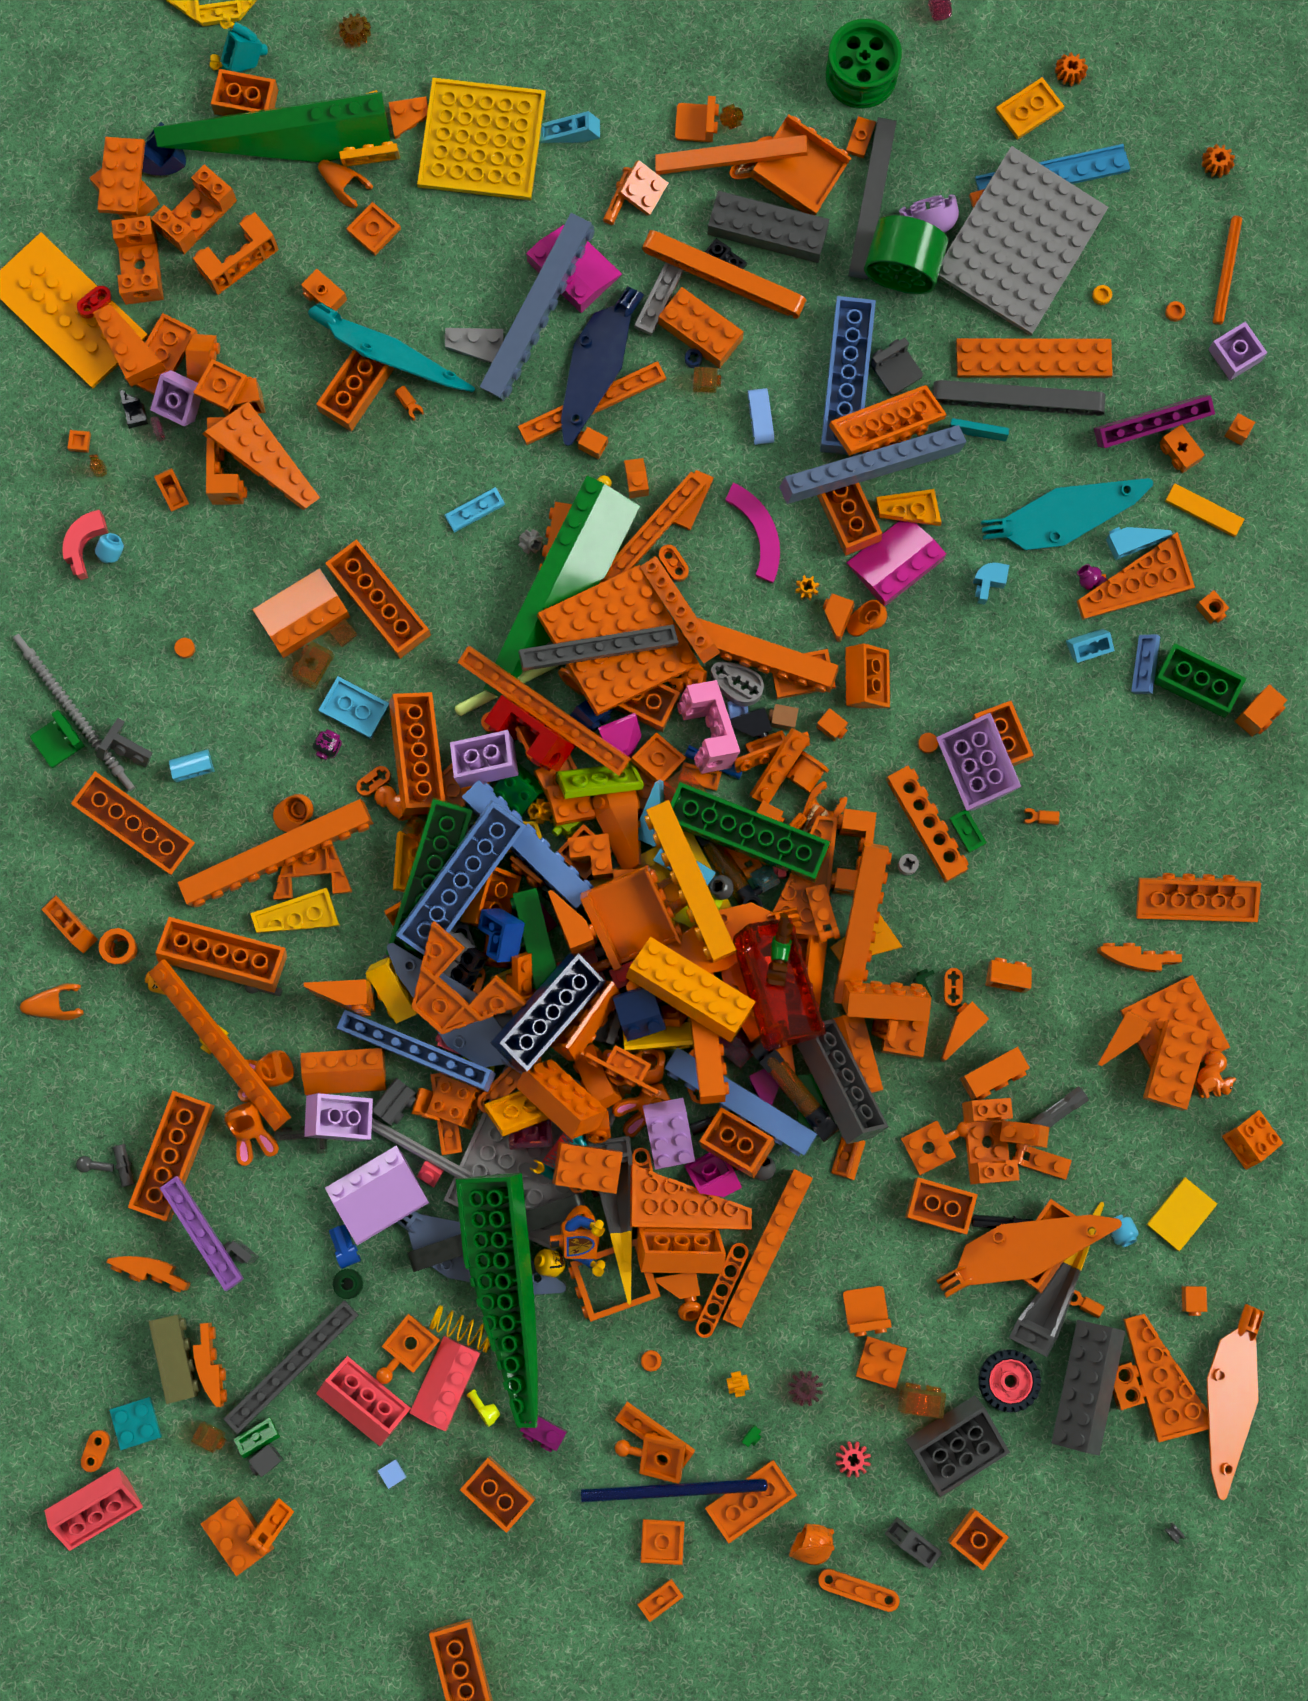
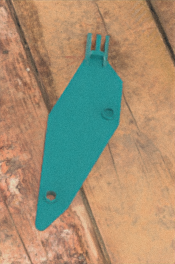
(385, 348)
(1066, 513)

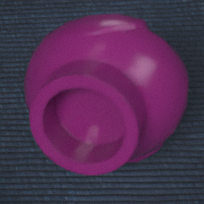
(1090, 576)

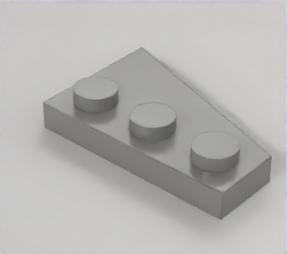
(474, 342)

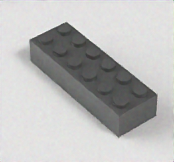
(768, 226)
(843, 1085)
(1088, 1387)

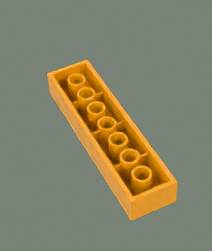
(690, 880)

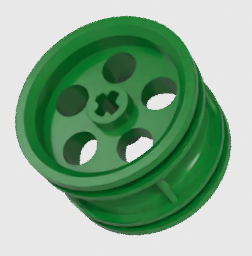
(875, 45)

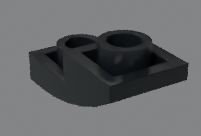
(724, 252)

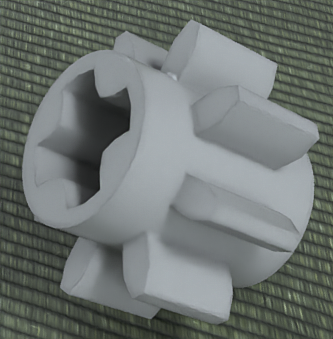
(530, 541)

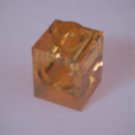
(706, 379)
(209, 1437)

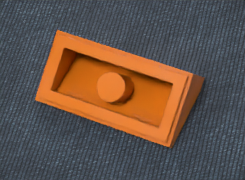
(848, 1159)

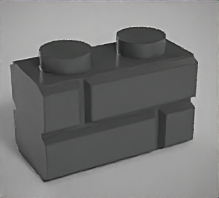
(394, 1102)

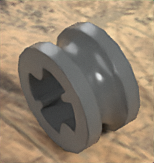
(1174, 1533)

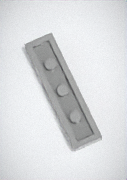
(658, 298)

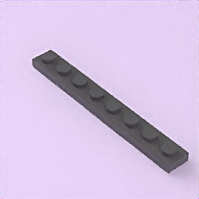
(598, 647)
(291, 1367)

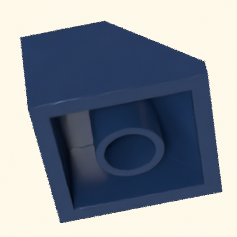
(639, 1013)

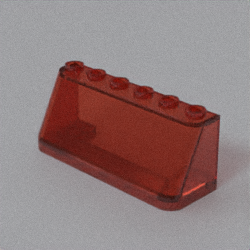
(785, 1012)

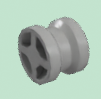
(904, 866)

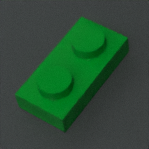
(967, 831)
(257, 1438)

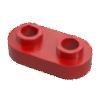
(92, 301)

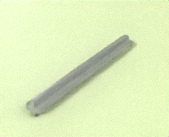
(419, 1150)

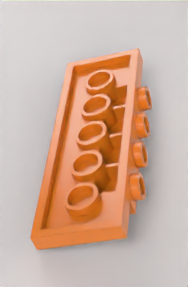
(888, 421)
(1198, 898)

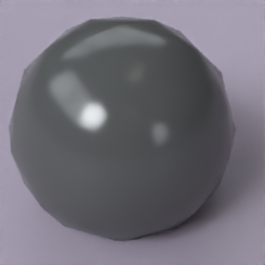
(721, 887)
(767, 1170)

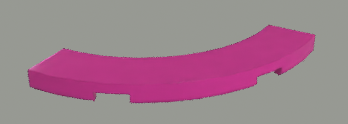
(764, 528)

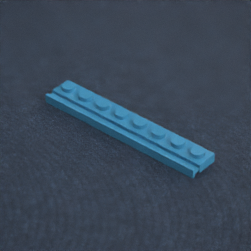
(1080, 166)

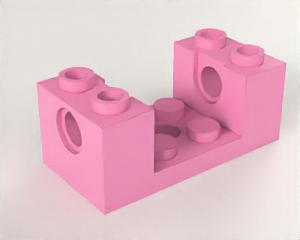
(707, 701)

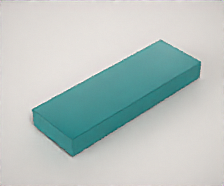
(981, 429)

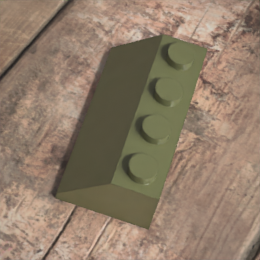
(174, 1359)

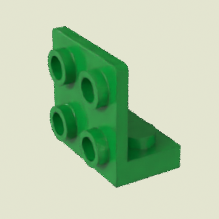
(57, 740)
(519, 790)

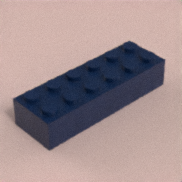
(548, 1012)

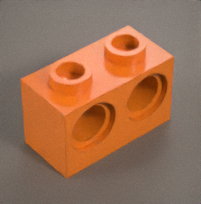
(1122, 1387)

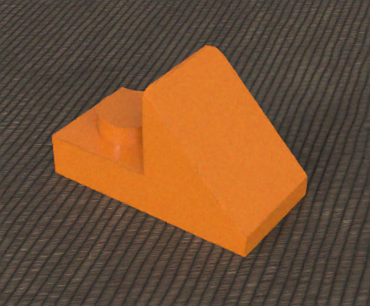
(171, 489)

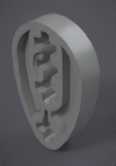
(745, 675)

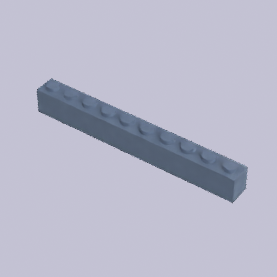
(537, 307)
(872, 464)

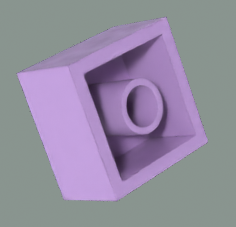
(1237, 351)
(175, 398)

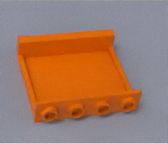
(803, 179)
(629, 913)

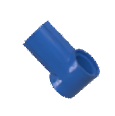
(345, 1249)

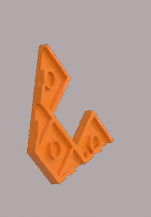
(443, 1005)

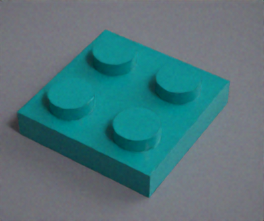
(135, 1423)

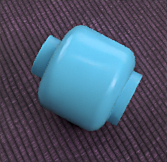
(109, 548)
(1126, 1233)

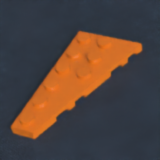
(1149, 578)
(1169, 1395)

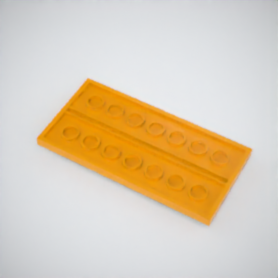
(44, 293)

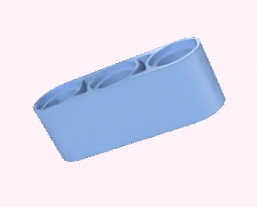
(761, 416)

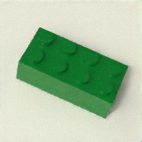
(1199, 680)

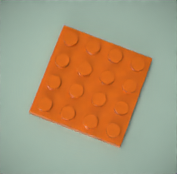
(1180, 1003)

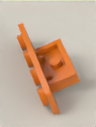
(761, 751)
(627, 1066)

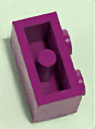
(546, 1432)

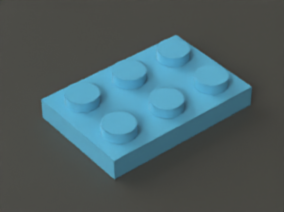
(354, 707)

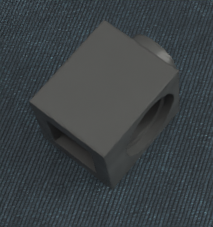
(265, 1460)

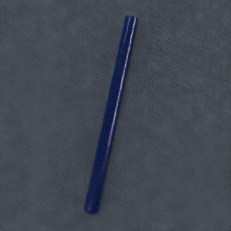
(674, 1490)

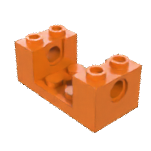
(209, 196)
(138, 242)
(259, 247)
(221, 487)
(854, 824)
(990, 1163)

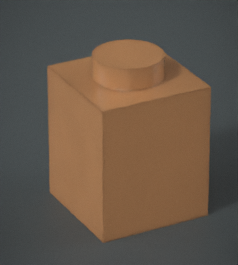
(783, 717)

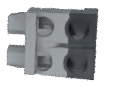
(468, 962)

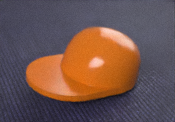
(868, 616)
(293, 812)

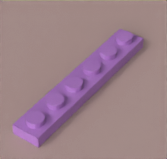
(201, 1233)

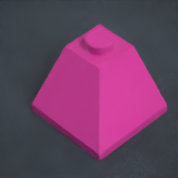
(622, 734)
(713, 1176)

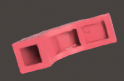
(76, 538)

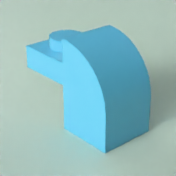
(990, 575)

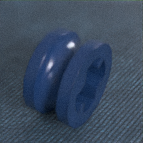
(693, 352)

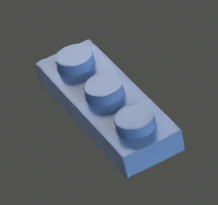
(1145, 664)

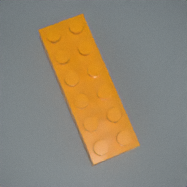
(690, 989)

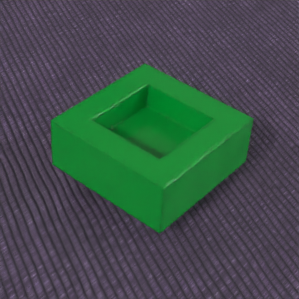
(752, 1436)

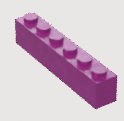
(1154, 421)

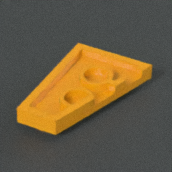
(910, 507)

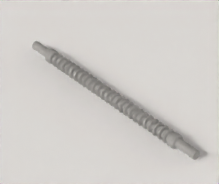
(30, 654)

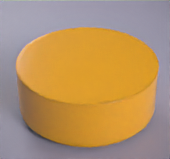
(1102, 295)

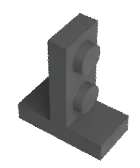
(123, 746)
(913, 1543)

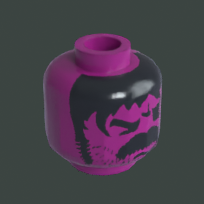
(327, 744)

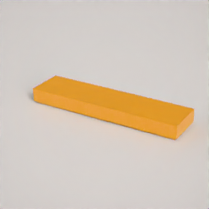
(1204, 510)

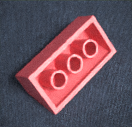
(445, 1383)
(363, 1401)
(92, 1509)

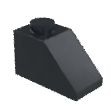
(753, 723)

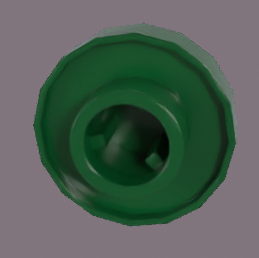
(348, 1283)

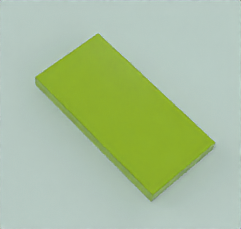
(598, 781)

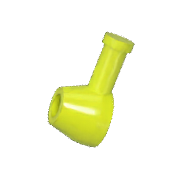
(488, 1413)

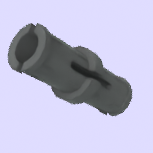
(123, 1165)

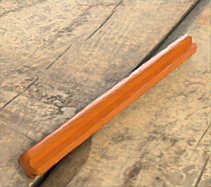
(1227, 270)

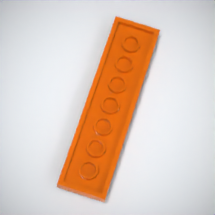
(1033, 358)

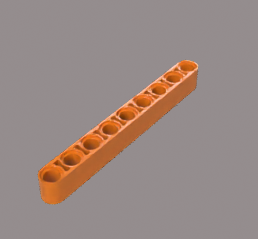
(723, 274)

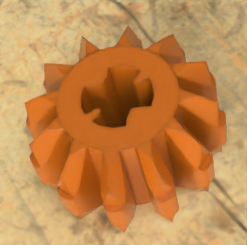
(1071, 69)
(1226, 161)

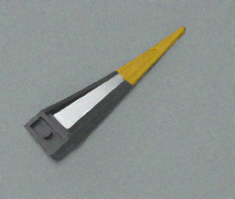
(618, 1211)
(1044, 1316)

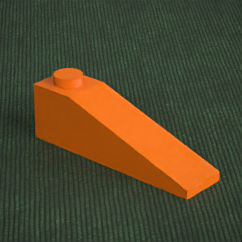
(619, 818)

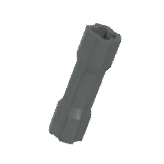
(1070, 1102)

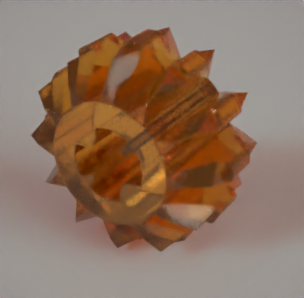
(354, 36)

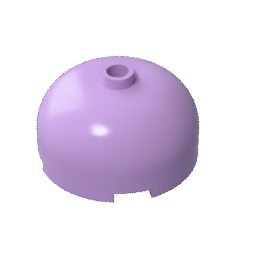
(942, 211)

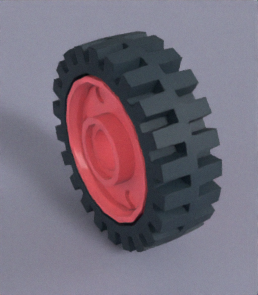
(993, 1376)

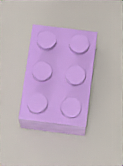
(484, 758)
(338, 1117)
(669, 1133)

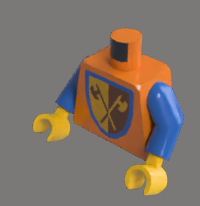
(580, 1241)

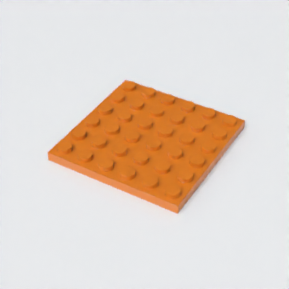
(611, 608)

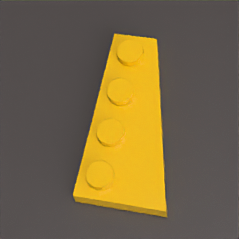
(300, 913)

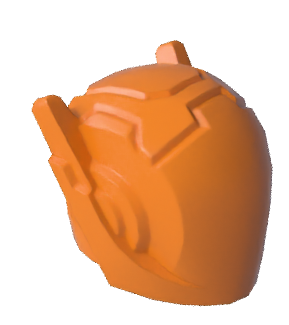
(813, 1545)

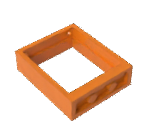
(582, 1292)

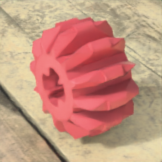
(859, 1455)

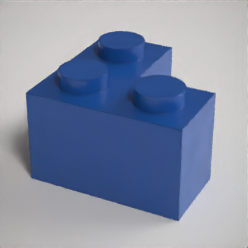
(504, 933)

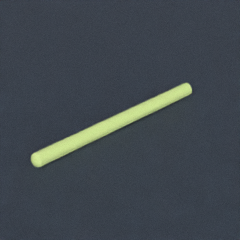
(484, 697)

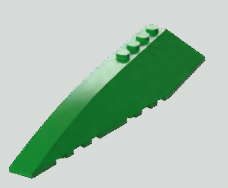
(291, 132)
(573, 564)
(501, 1272)

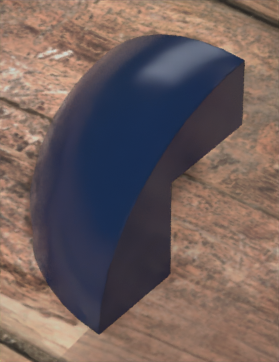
(161, 160)

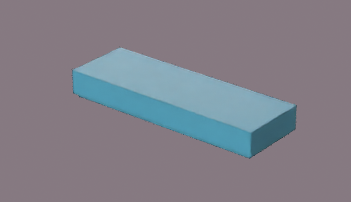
(474, 509)

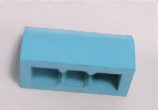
(1090, 645)
(191, 766)

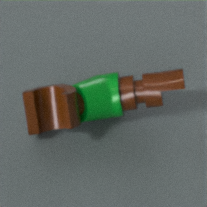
(780, 952)

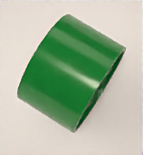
(906, 254)

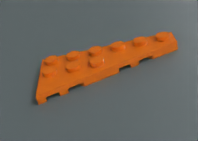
(258, 450)
(794, 890)
(673, 1204)

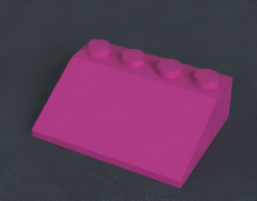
(591, 275)
(896, 561)

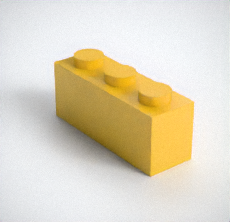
(390, 990)

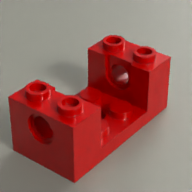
(549, 747)

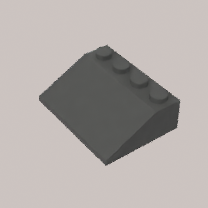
(957, 1446)

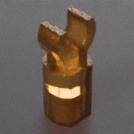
(97, 466)

